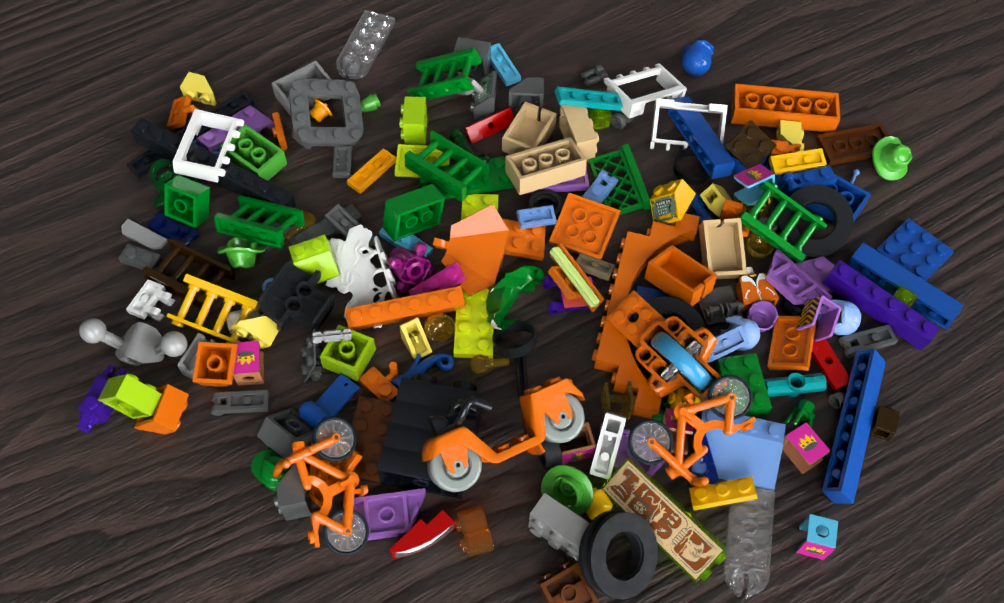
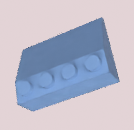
(745, 453)

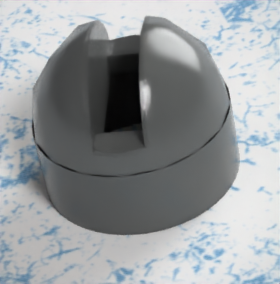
(837, 404)

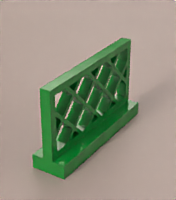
(632, 173)

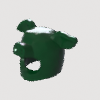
(163, 178)

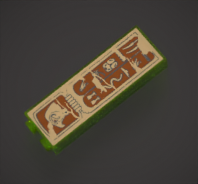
(674, 526)

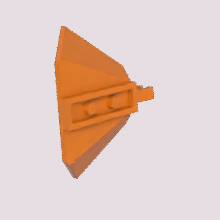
(477, 247)

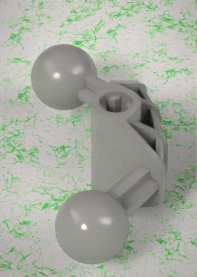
(138, 345)

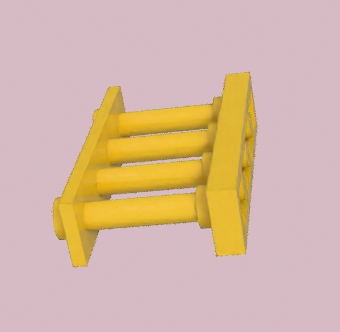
(212, 293)

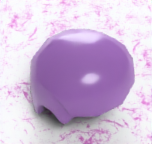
(764, 314)

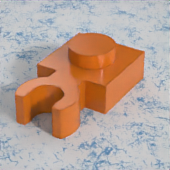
(784, 148)

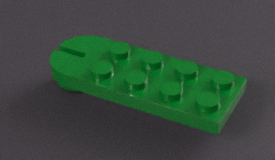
(496, 179)

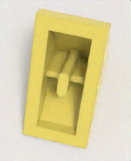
(415, 338)

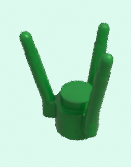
(802, 412)

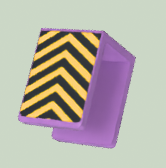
(828, 320)

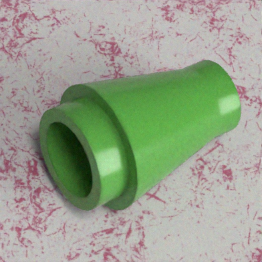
(370, 103)

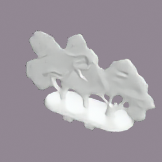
(358, 271)

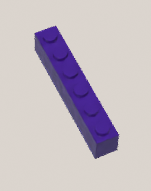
(881, 305)

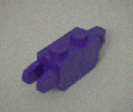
(91, 409)

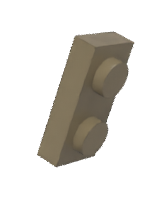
(595, 266)

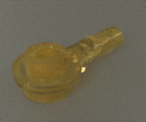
(309, 220)
(481, 363)

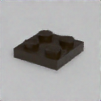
(750, 145)

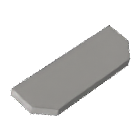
(142, 235)

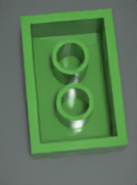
(256, 154)

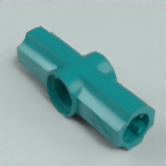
(805, 384)

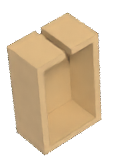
(577, 125)
(527, 131)
(723, 247)

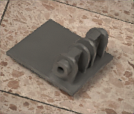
(720, 305)
(311, 363)

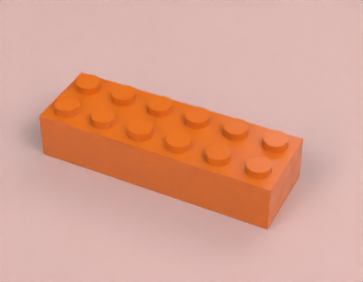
(769, 105)

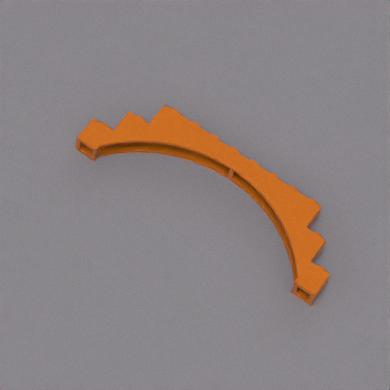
(614, 350)

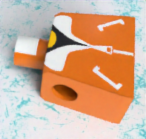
(755, 288)

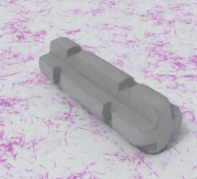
(331, 335)

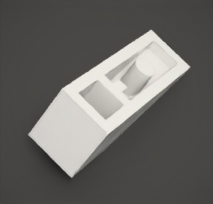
(608, 445)

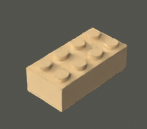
(545, 165)

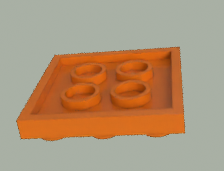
(584, 226)

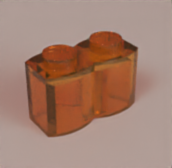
(474, 531)

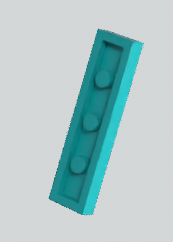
(588, 98)

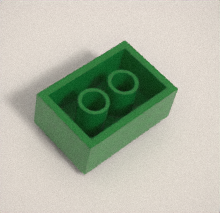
(413, 212)
(748, 369)

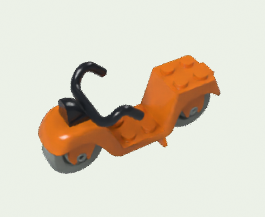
(457, 454)

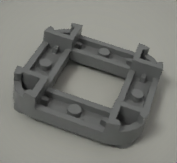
(325, 136)

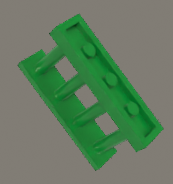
(441, 64)
(443, 179)
(764, 230)
(258, 232)

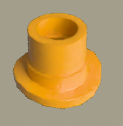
(320, 111)

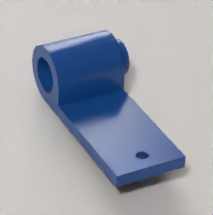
(330, 402)

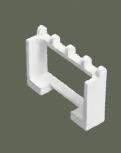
(670, 104)
(636, 106)
(212, 120)

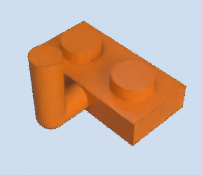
(179, 112)
(732, 210)
(379, 385)

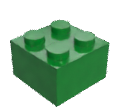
(186, 201)

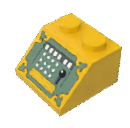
(671, 201)

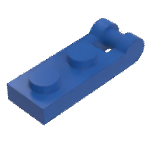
(818, 176)

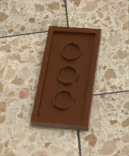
(850, 144)
(371, 426)

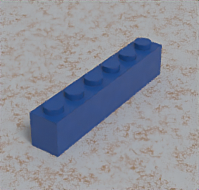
(702, 140)
(890, 276)

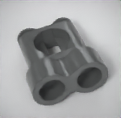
(598, 71)

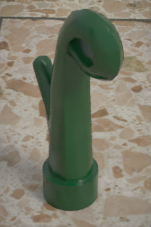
(458, 138)

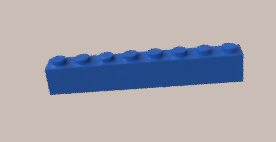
(854, 427)

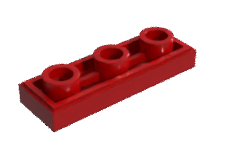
(498, 122)
(834, 370)

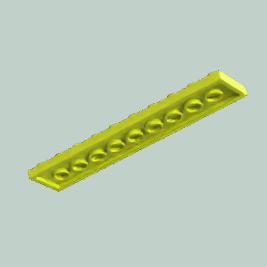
(472, 329)

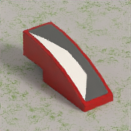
(423, 536)

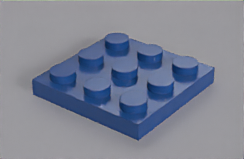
(915, 250)

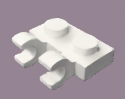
(146, 298)

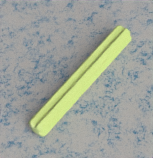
(574, 277)

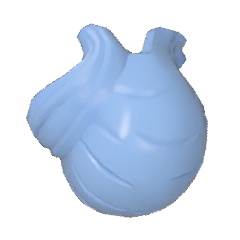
(848, 319)
(749, 327)

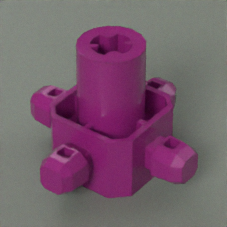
(410, 265)

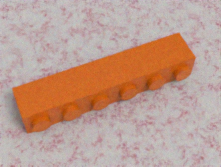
(405, 308)

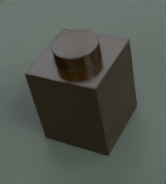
(884, 423)

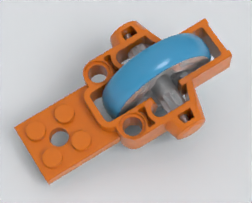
(670, 346)

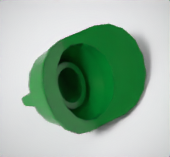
(263, 466)

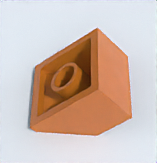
(215, 364)
(167, 412)

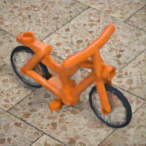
(334, 441)
(653, 442)

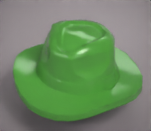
(891, 158)
(241, 252)
(569, 488)

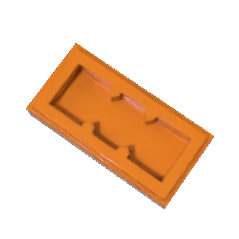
(278, 131)

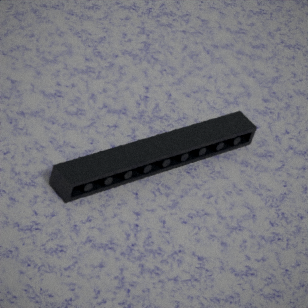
(235, 179)

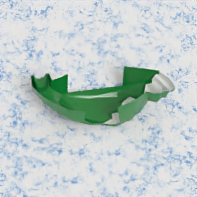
(507, 290)

